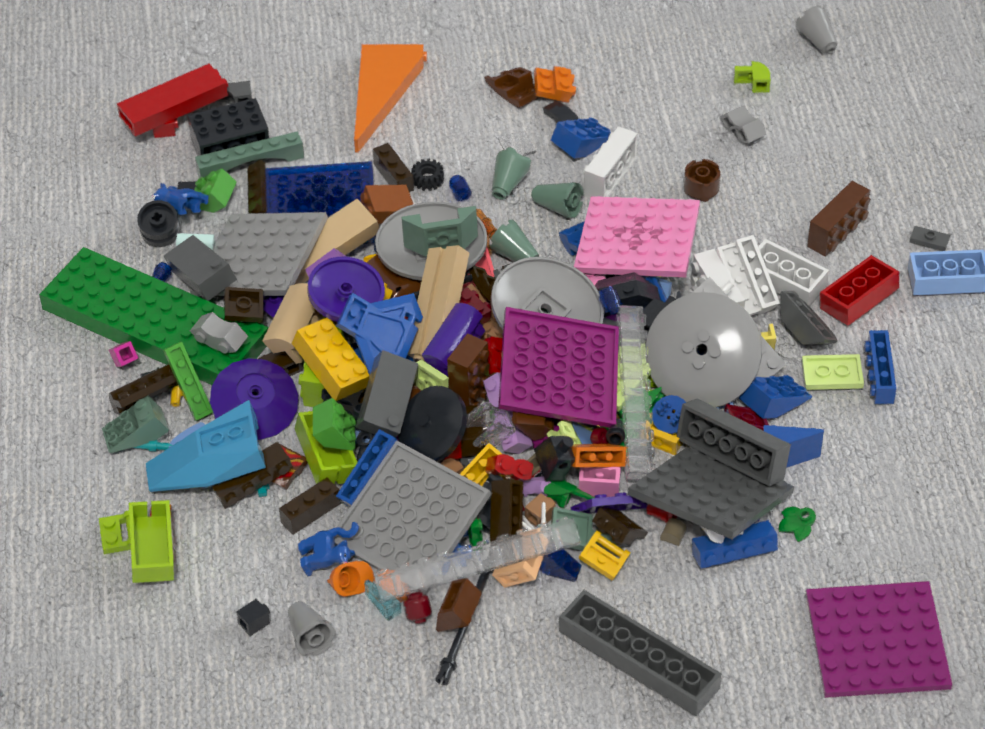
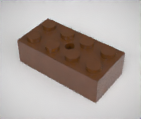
(838, 218)
(468, 370)

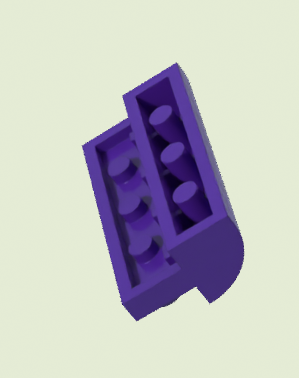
(459, 322)

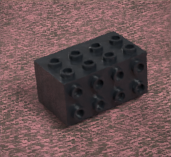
(227, 127)

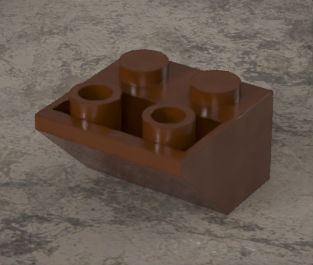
(533, 425)
(458, 605)

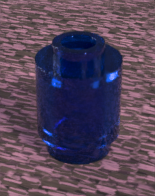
(459, 188)
(609, 300)

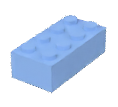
(947, 272)

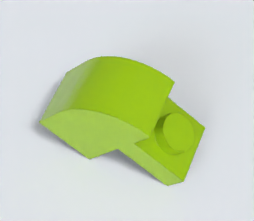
(756, 74)

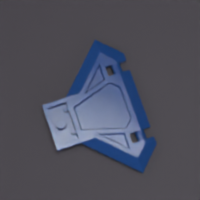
(381, 325)

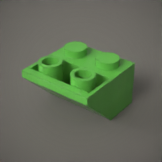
(218, 187)
(333, 426)

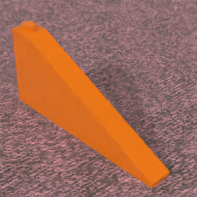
(383, 80)

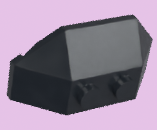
(631, 288)

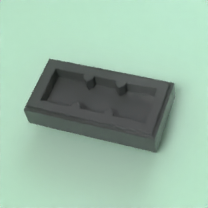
(929, 238)

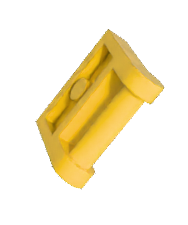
(601, 559)

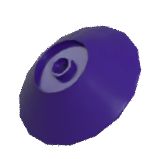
(276, 395)

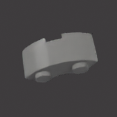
(743, 124)
(218, 333)

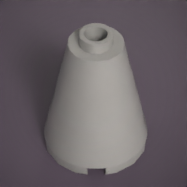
(818, 28)
(309, 629)

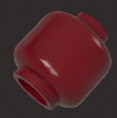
(417, 607)

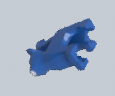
(181, 198)
(325, 550)

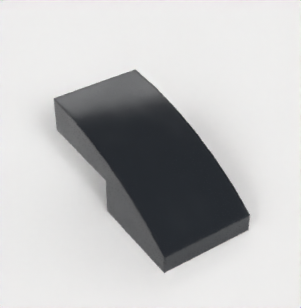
(559, 112)

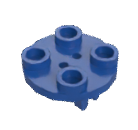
(663, 409)

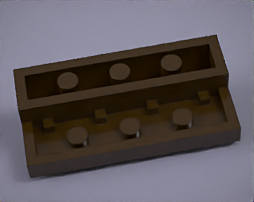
(150, 384)

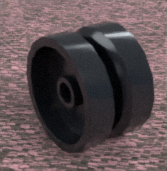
(158, 223)

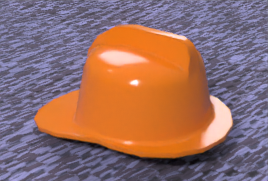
(350, 578)

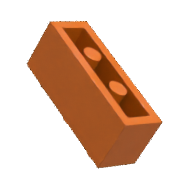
(599, 455)

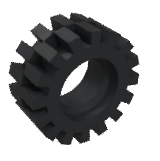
(428, 167)

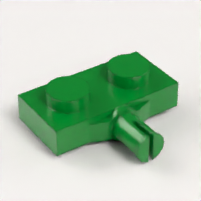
(474, 532)

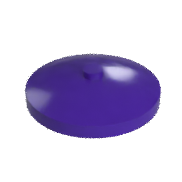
(337, 279)

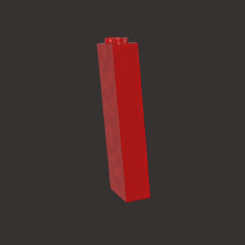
(172, 99)

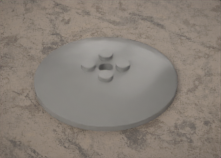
(412, 264)
(546, 284)
(731, 343)

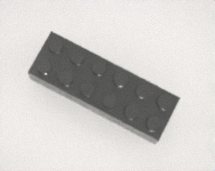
(733, 442)

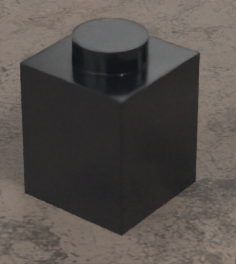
(253, 617)

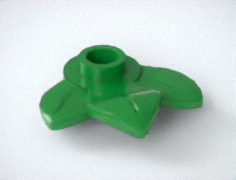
(796, 523)

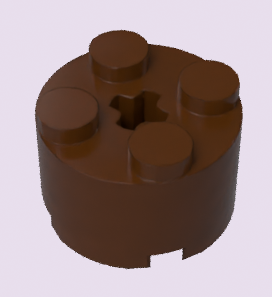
(702, 179)

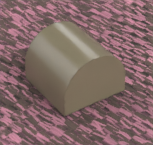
(673, 531)

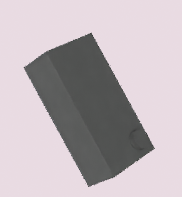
(200, 267)
(387, 394)

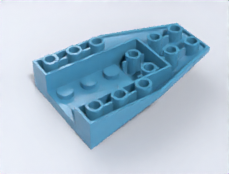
(210, 454)

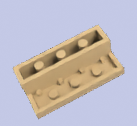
(292, 315)

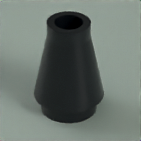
(615, 433)

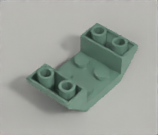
(444, 233)

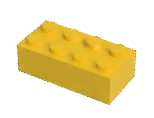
(331, 359)

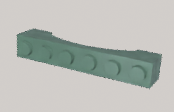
(284, 147)

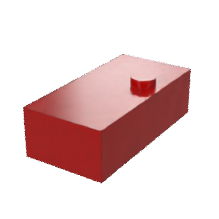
(859, 290)

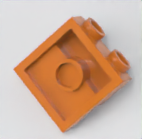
(554, 83)

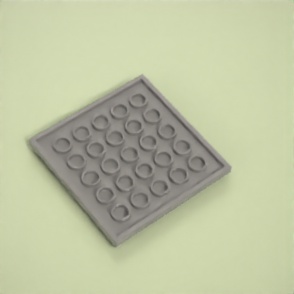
(268, 248)
(411, 510)

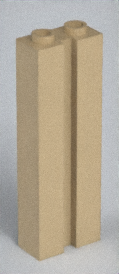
(344, 232)
(438, 293)

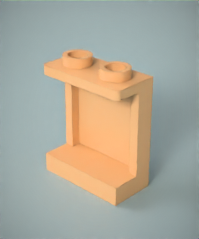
(518, 572)

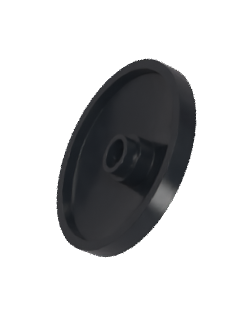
(434, 422)

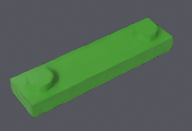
(188, 380)

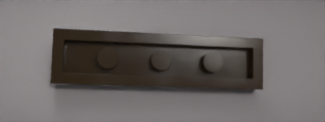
(257, 188)

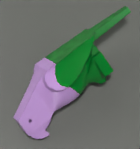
(558, 490)

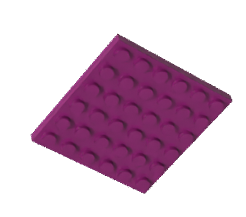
(559, 367)
(878, 639)

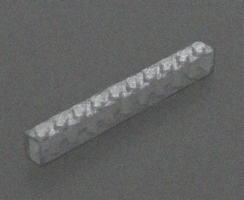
(635, 392)
(477, 559)

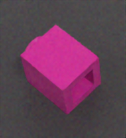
(123, 354)

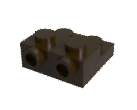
(243, 304)
(618, 526)

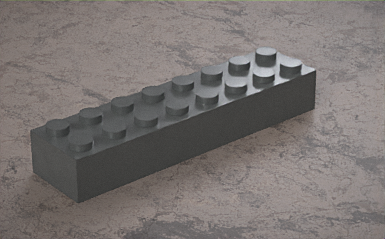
(640, 652)

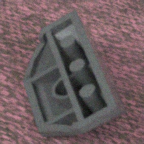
(803, 321)

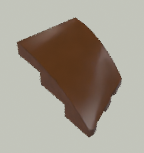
(514, 86)

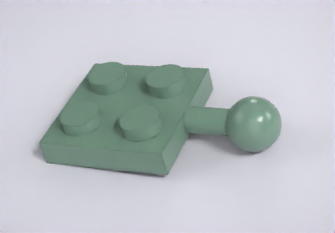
(583, 524)

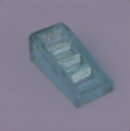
(388, 609)

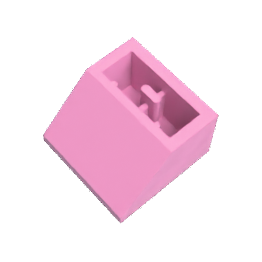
(600, 480)

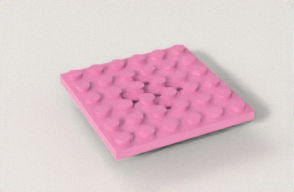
(637, 236)

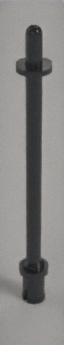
(448, 663)

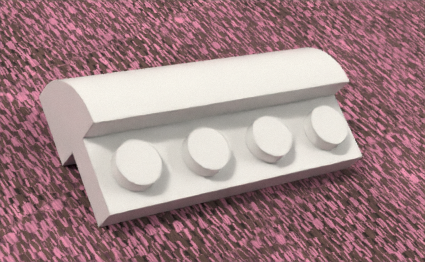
(749, 274)

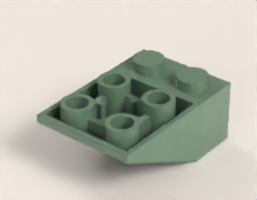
(135, 426)

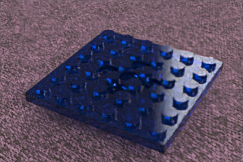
(316, 187)

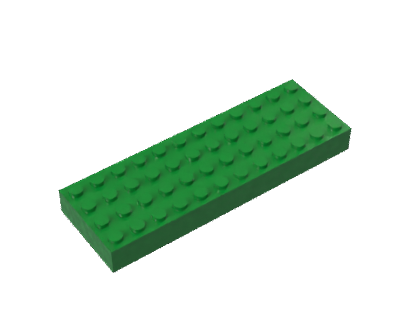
(143, 310)

